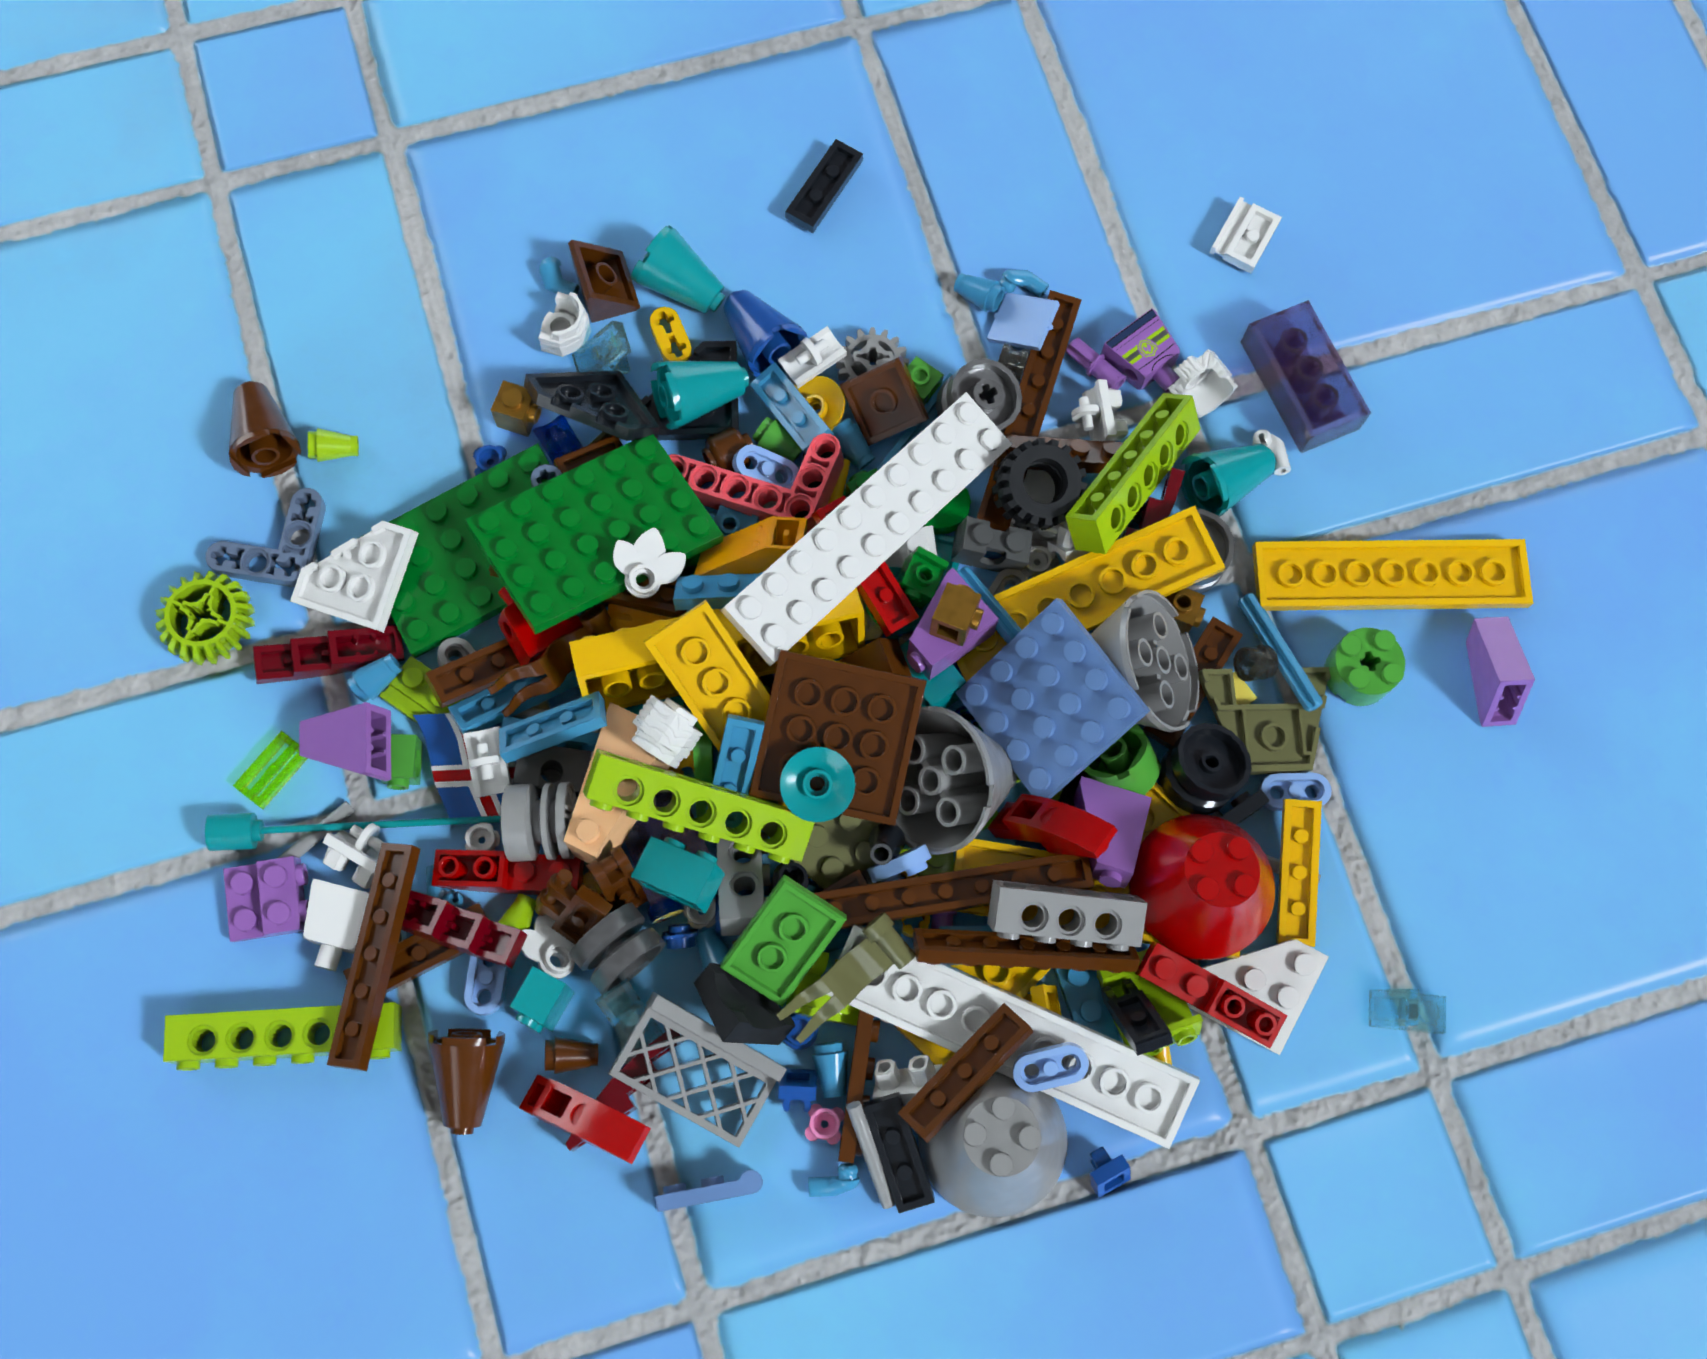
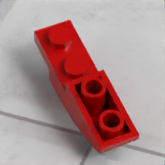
(1055, 825)
(493, 872)
(1211, 994)
(585, 1118)

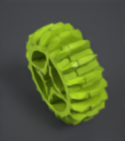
(213, 593)

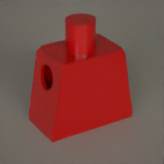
(520, 636)

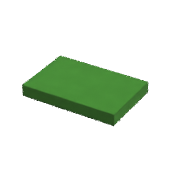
(783, 940)

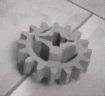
(873, 349)

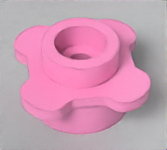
(830, 1133)

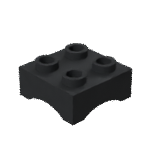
(739, 1010)

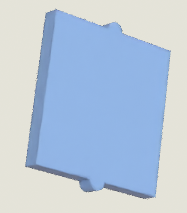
(1023, 321)

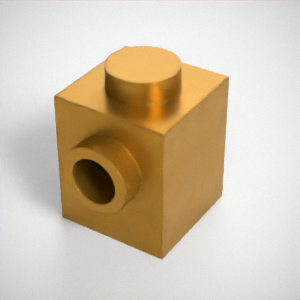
(515, 409)
(1188, 607)
(956, 614)

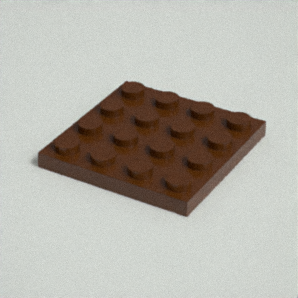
(845, 708)

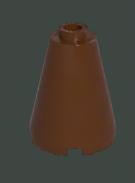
(260, 434)
(464, 1074)

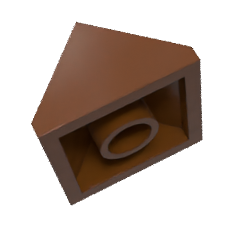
(603, 280)

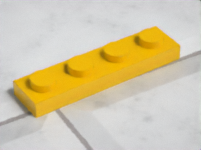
(1299, 871)

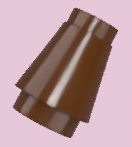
(569, 1055)

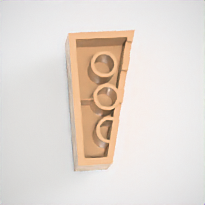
(594, 830)

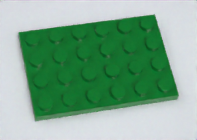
(560, 536)
(448, 575)

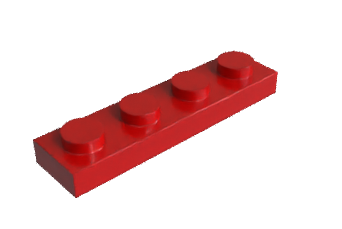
(880, 590)

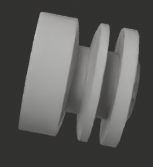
(533, 822)

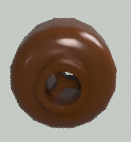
(723, 445)

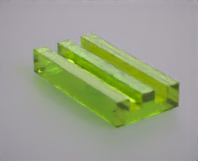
(280, 780)

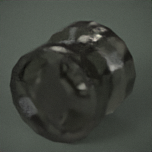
(1014, 359)
(1255, 663)

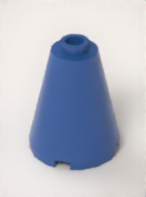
(760, 330)

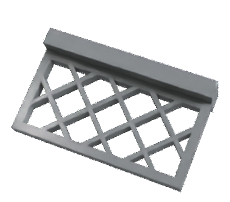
(704, 1036)

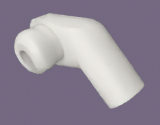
(1277, 446)

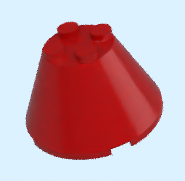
(1203, 886)

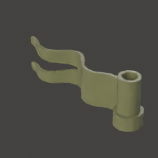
(853, 973)

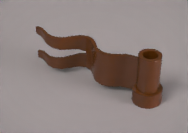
(554, 662)

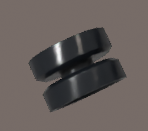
(1204, 769)

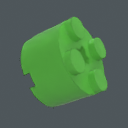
(1381, 669)
(1127, 763)

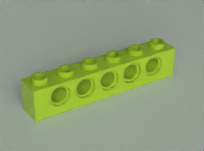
(1133, 473)
(611, 769)
(185, 1034)

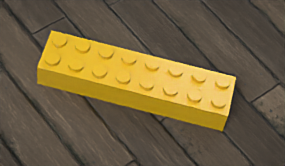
(628, 673)

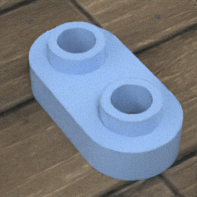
(765, 465)
(1293, 787)
(911, 861)
(481, 979)
(1051, 1070)

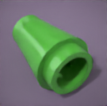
(775, 438)

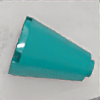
(678, 272)
(695, 388)
(1225, 476)

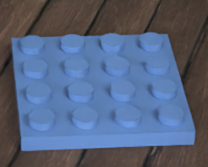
(1052, 700)

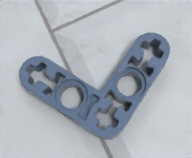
(285, 554)

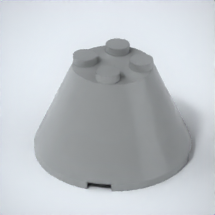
(1153, 658)
(951, 782)
(998, 1150)

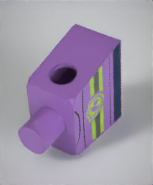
(1144, 352)

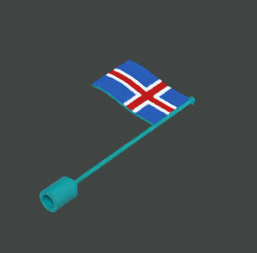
(450, 775)

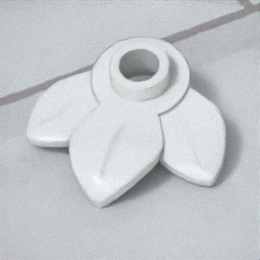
(647, 558)
(546, 942)

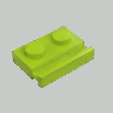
(411, 693)

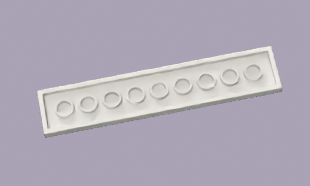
(865, 529)
(952, 1005)

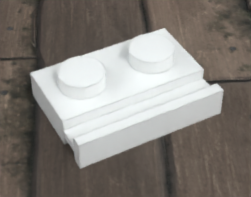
(1245, 235)

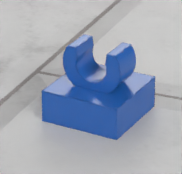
(798, 1085)
(1108, 1173)

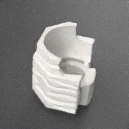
(566, 327)
(1205, 380)
(666, 730)

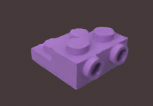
(266, 898)

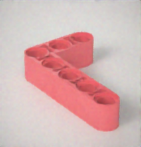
(759, 492)

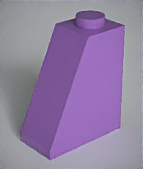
(933, 654)
(1498, 671)
(350, 739)
(1128, 814)

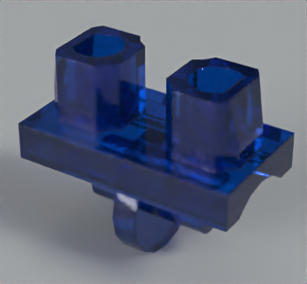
(557, 438)

